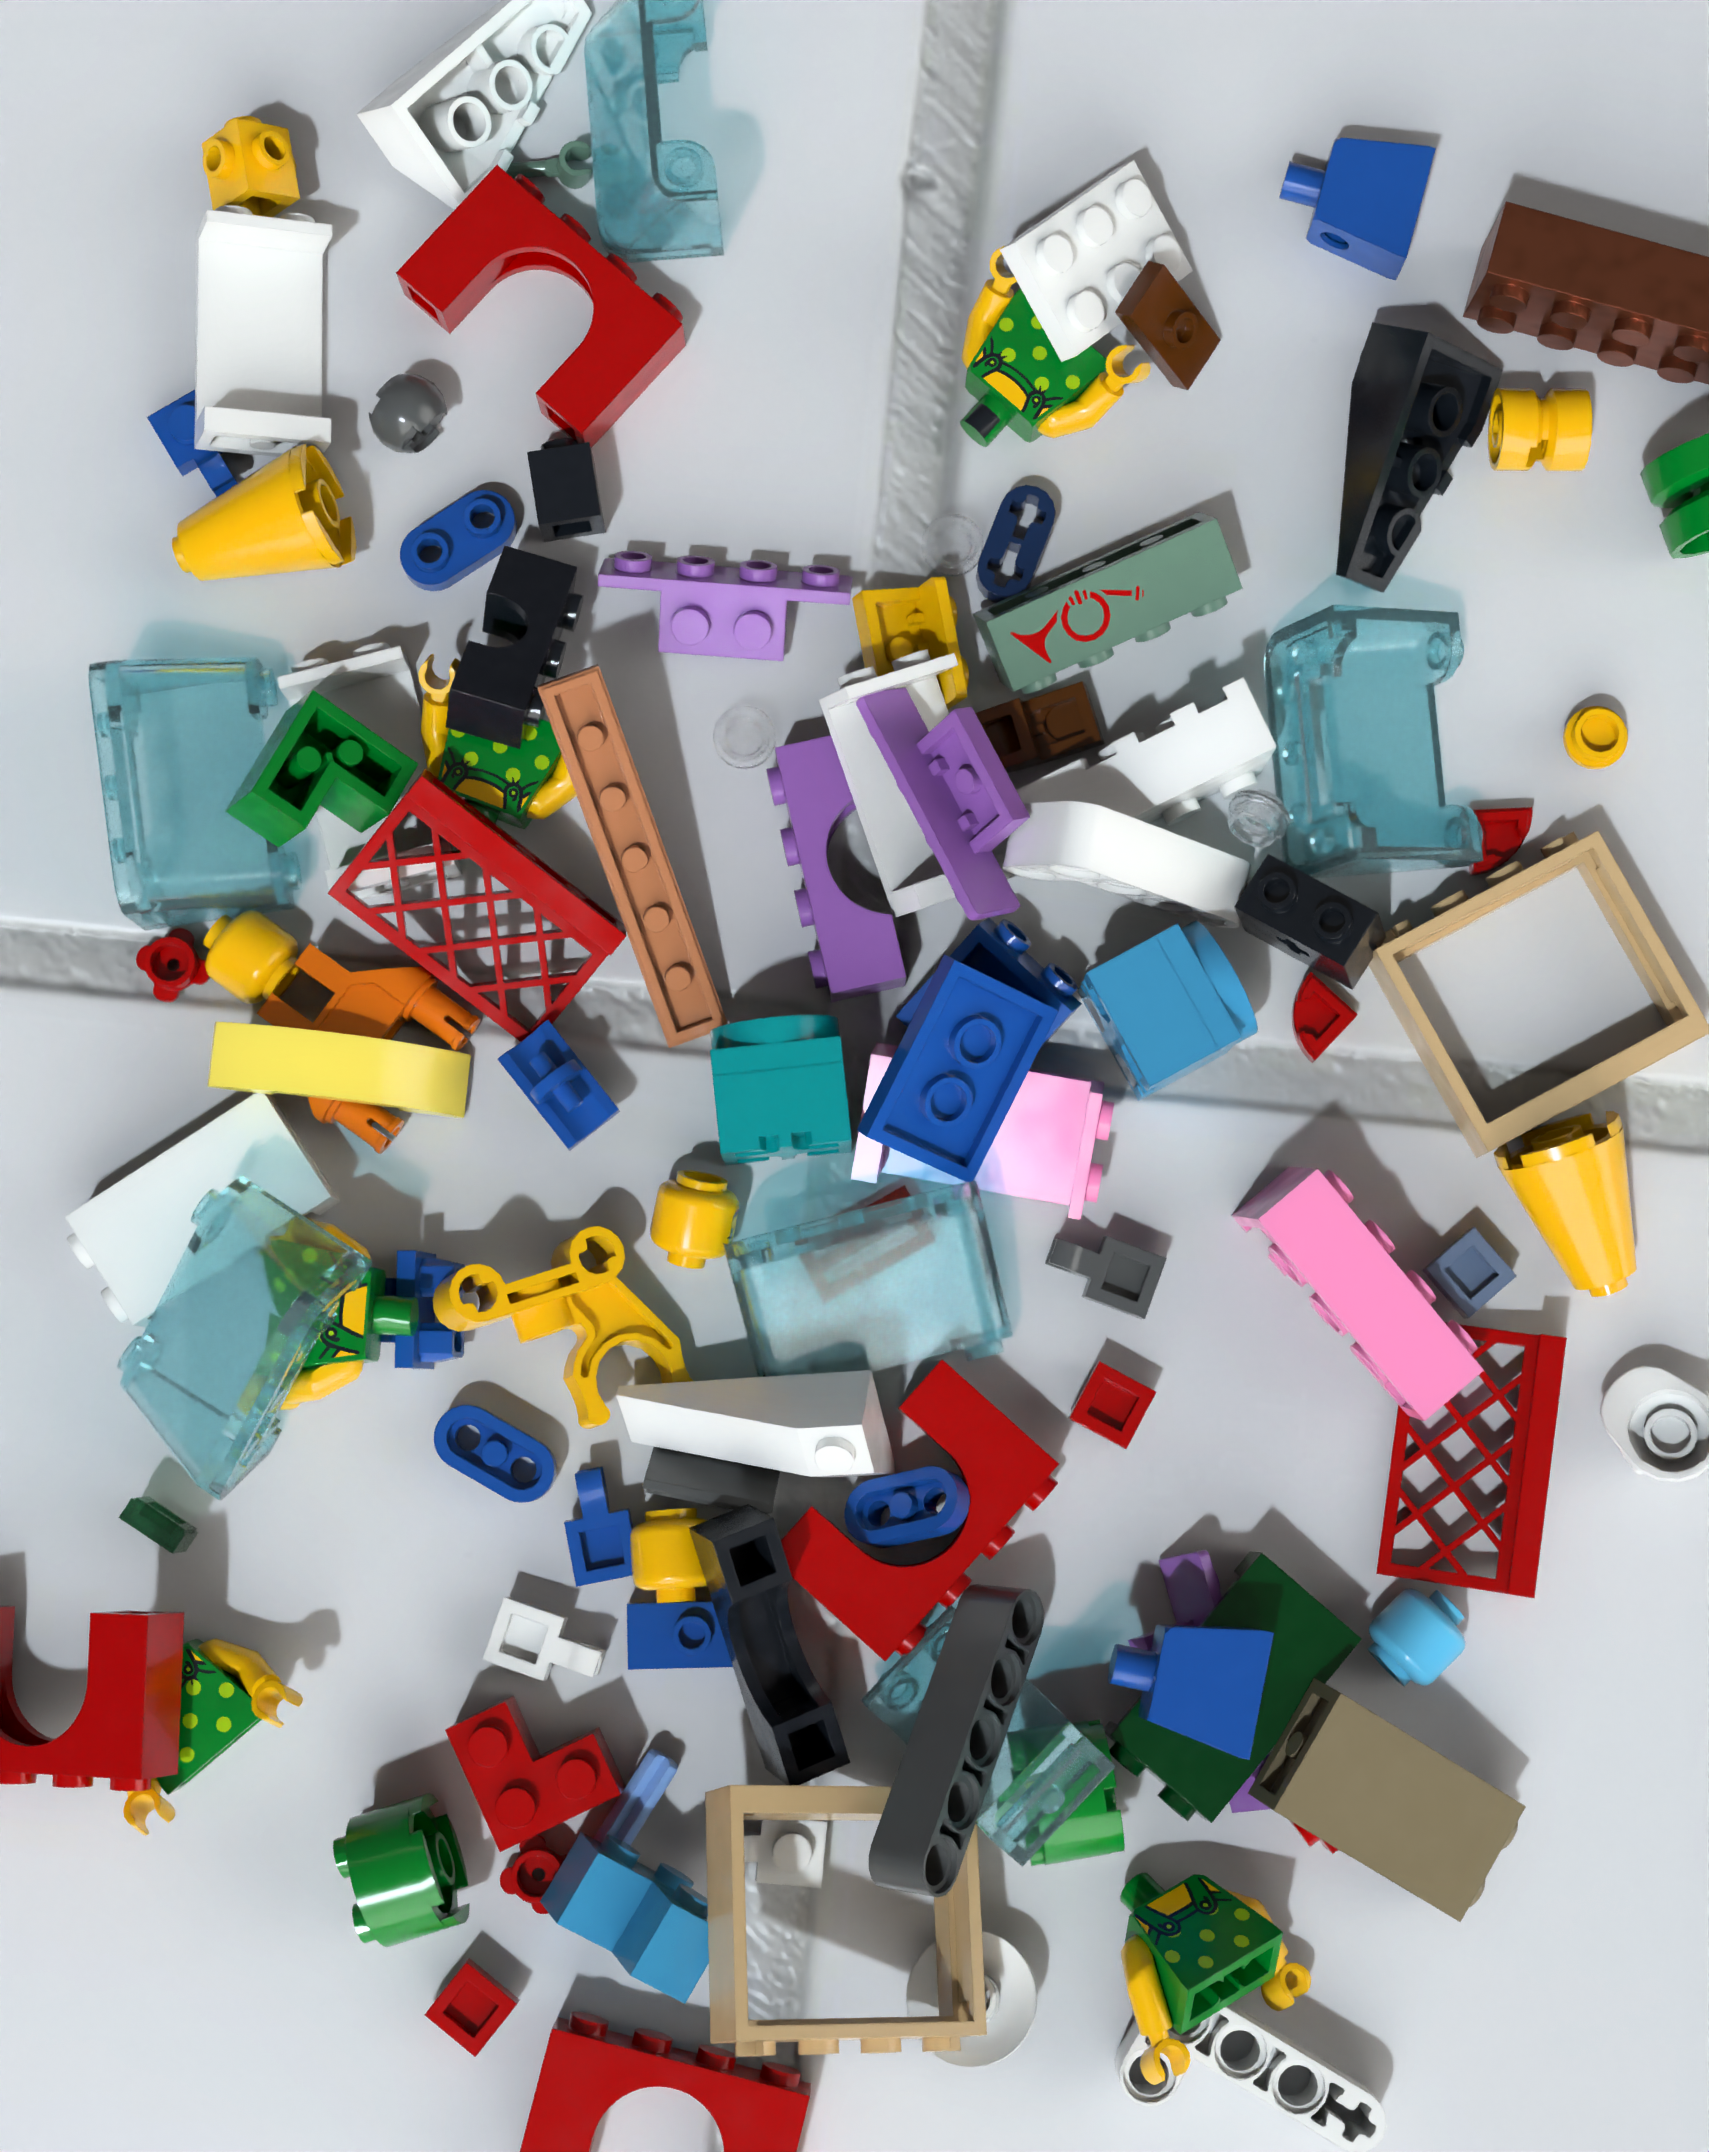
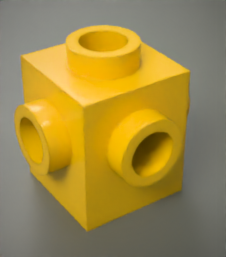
(251, 167)

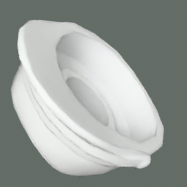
(1658, 1423)

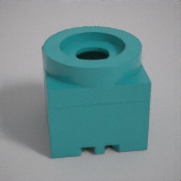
(780, 1088)

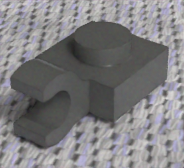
(1116, 1275)

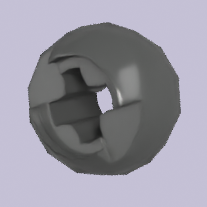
(407, 413)

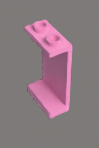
(1037, 1153)

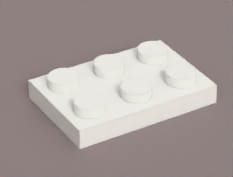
(1088, 257)

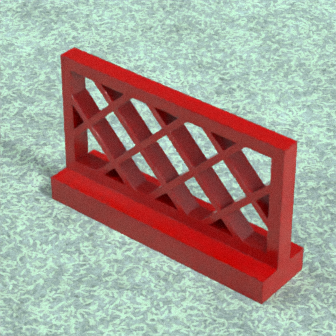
(511, 865)
(1525, 1482)

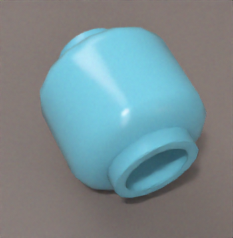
(1417, 1636)

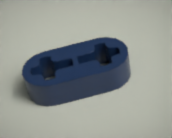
(1002, 539)

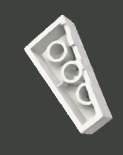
(1174, 770)

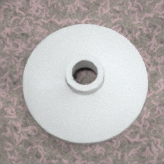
(1009, 2003)

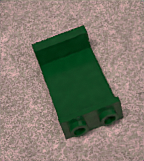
(1305, 1646)

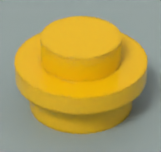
(1595, 737)

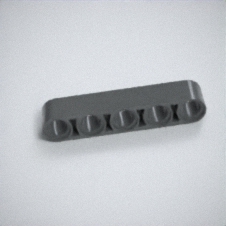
(956, 1740)

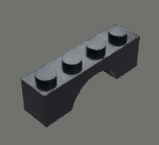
(750, 1597)

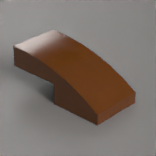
(1042, 727)

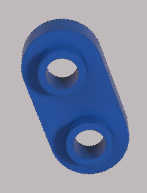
(461, 543)
(496, 1454)
(912, 1507)

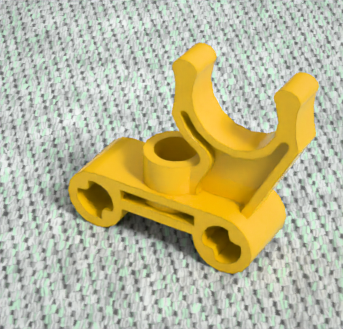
(570, 1298)

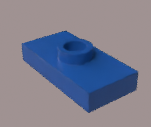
(675, 1636)

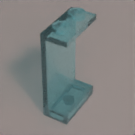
(1042, 1765)

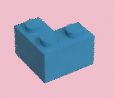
(637, 1913)

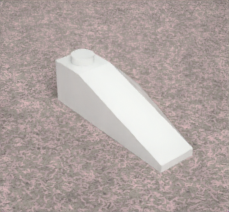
(474, 95)
(779, 1423)

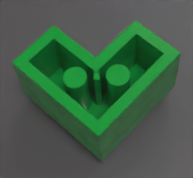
(318, 760)

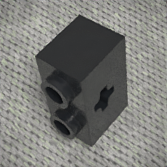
(1310, 921)

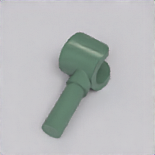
(558, 166)

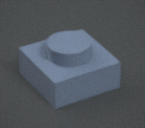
(1469, 1273)

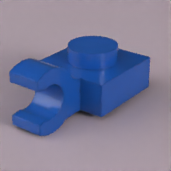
(176, 431)
(600, 1538)

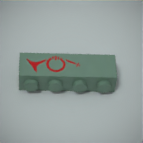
(1108, 602)

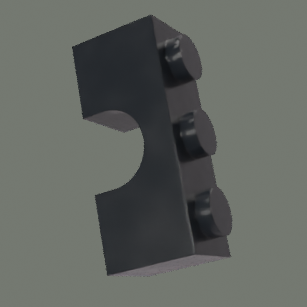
(497, 686)

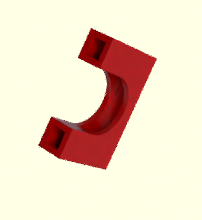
(510, 231)
(889, 1600)
(128, 1712)
(595, 2067)

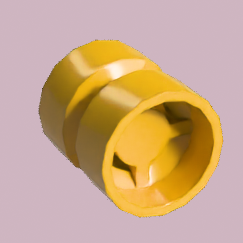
(1539, 429)

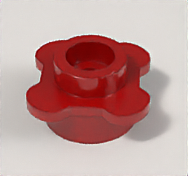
(155, 961)
(520, 1878)

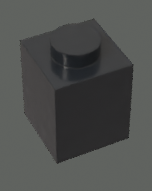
(566, 490)

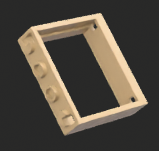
(1633, 931)
(956, 1932)

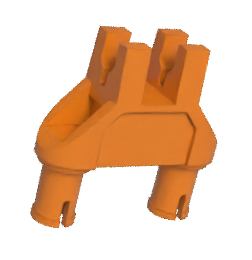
(376, 1007)

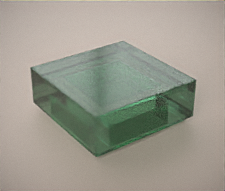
(159, 1524)

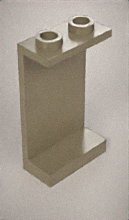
(1387, 1800)

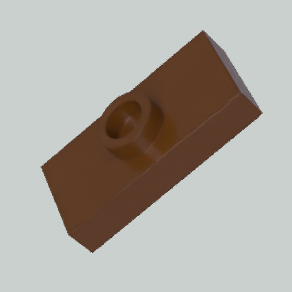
(1167, 325)

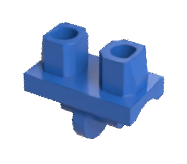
(558, 1085)
(433, 1342)

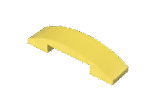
(339, 1068)

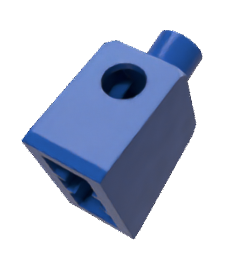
(1363, 200)
(1199, 1682)

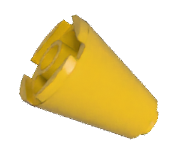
(270, 523)
(1578, 1197)

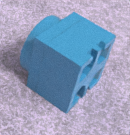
(1168, 1006)

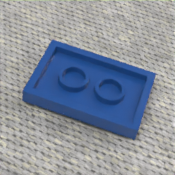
(957, 1070)

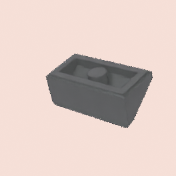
(710, 1480)

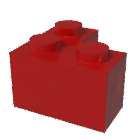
(527, 1790)

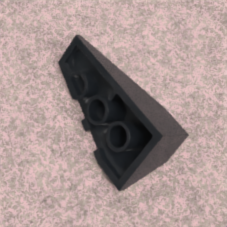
(1407, 421)

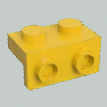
(909, 621)

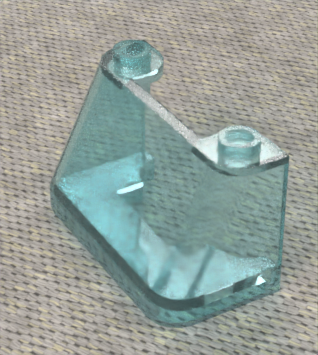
(649, 192)
(1363, 742)
(170, 762)
(872, 1287)
(236, 1331)

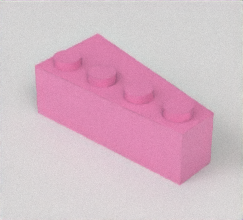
(1362, 1288)

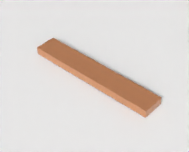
(632, 854)

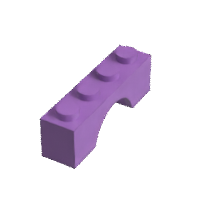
(855, 945)

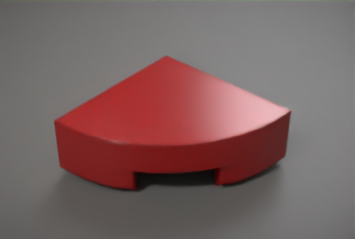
(1502, 836)
(1318, 1017)

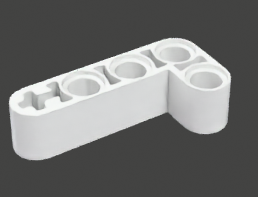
(1128, 860)
(1260, 2076)

